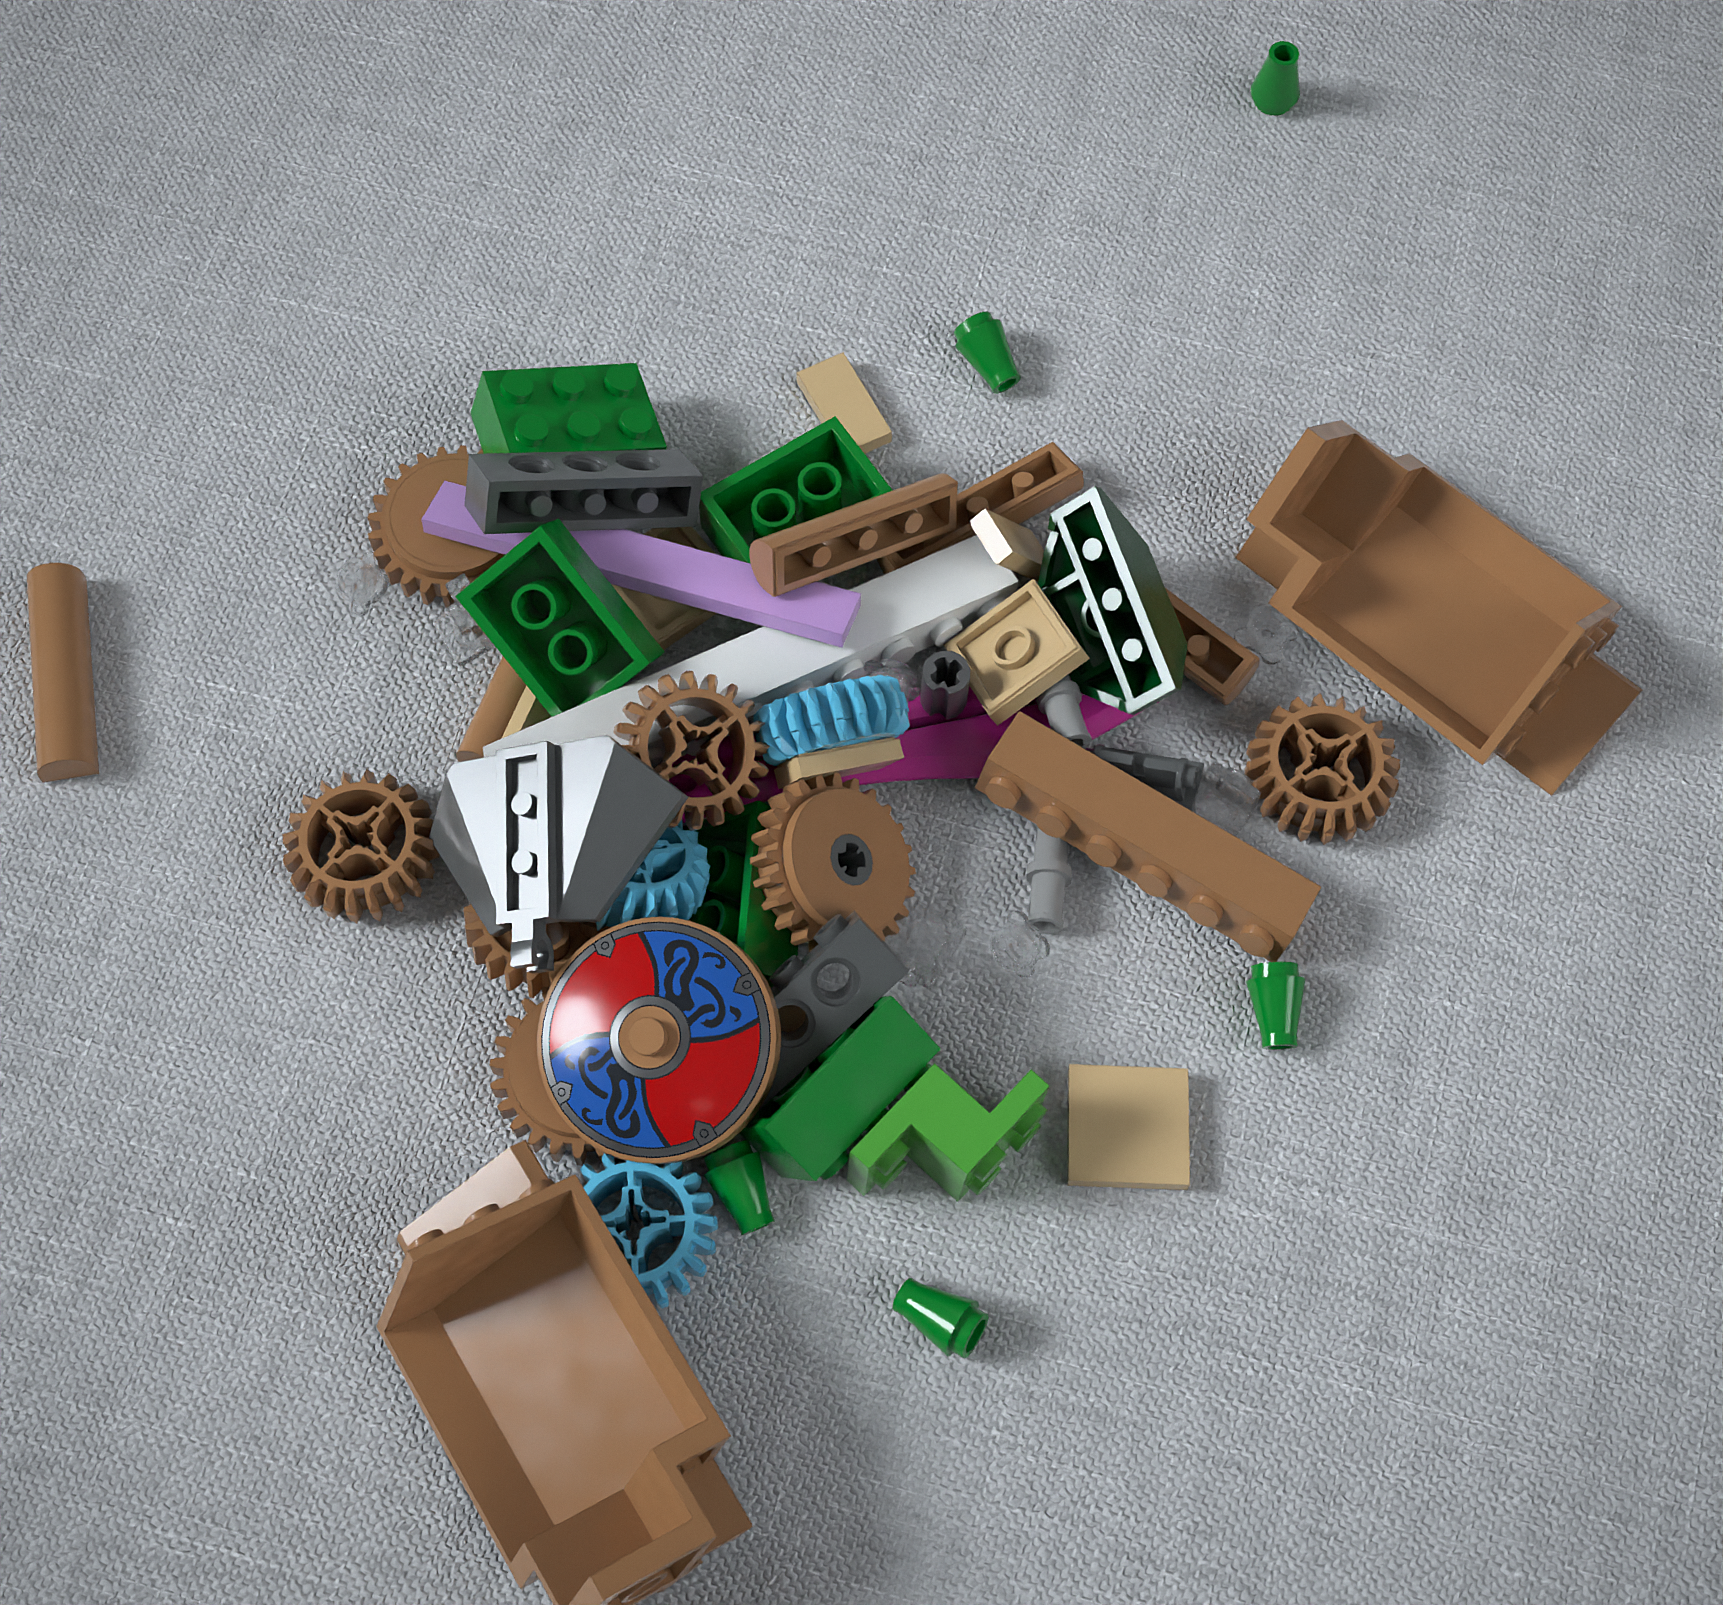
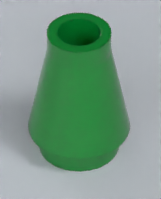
(1277, 82)
(987, 350)
(1277, 1002)
(740, 1185)
(943, 1317)

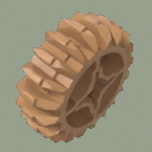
(729, 721)
(1322, 739)
(384, 810)

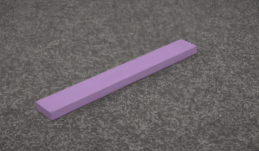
(672, 573)

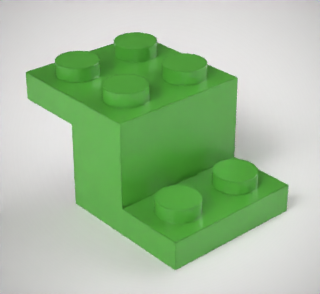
(948, 1134)

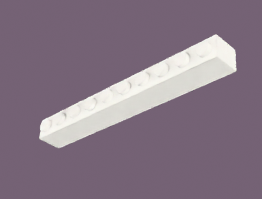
(896, 619)

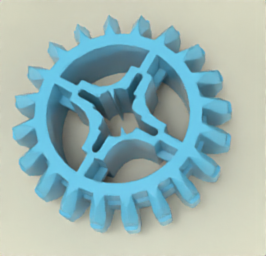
(832, 717)
(666, 883)
(663, 1227)

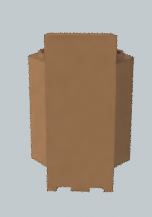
(1439, 603)
(558, 1389)

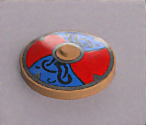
(658, 1040)

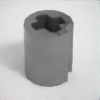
(945, 684)

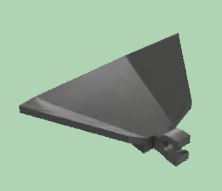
(549, 835)

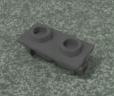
(1170, 776)

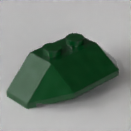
(1113, 603)

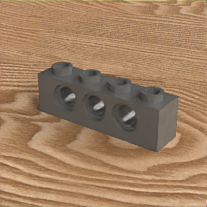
(582, 490)
(830, 1013)

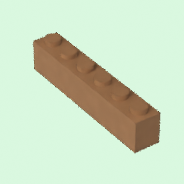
(1147, 838)

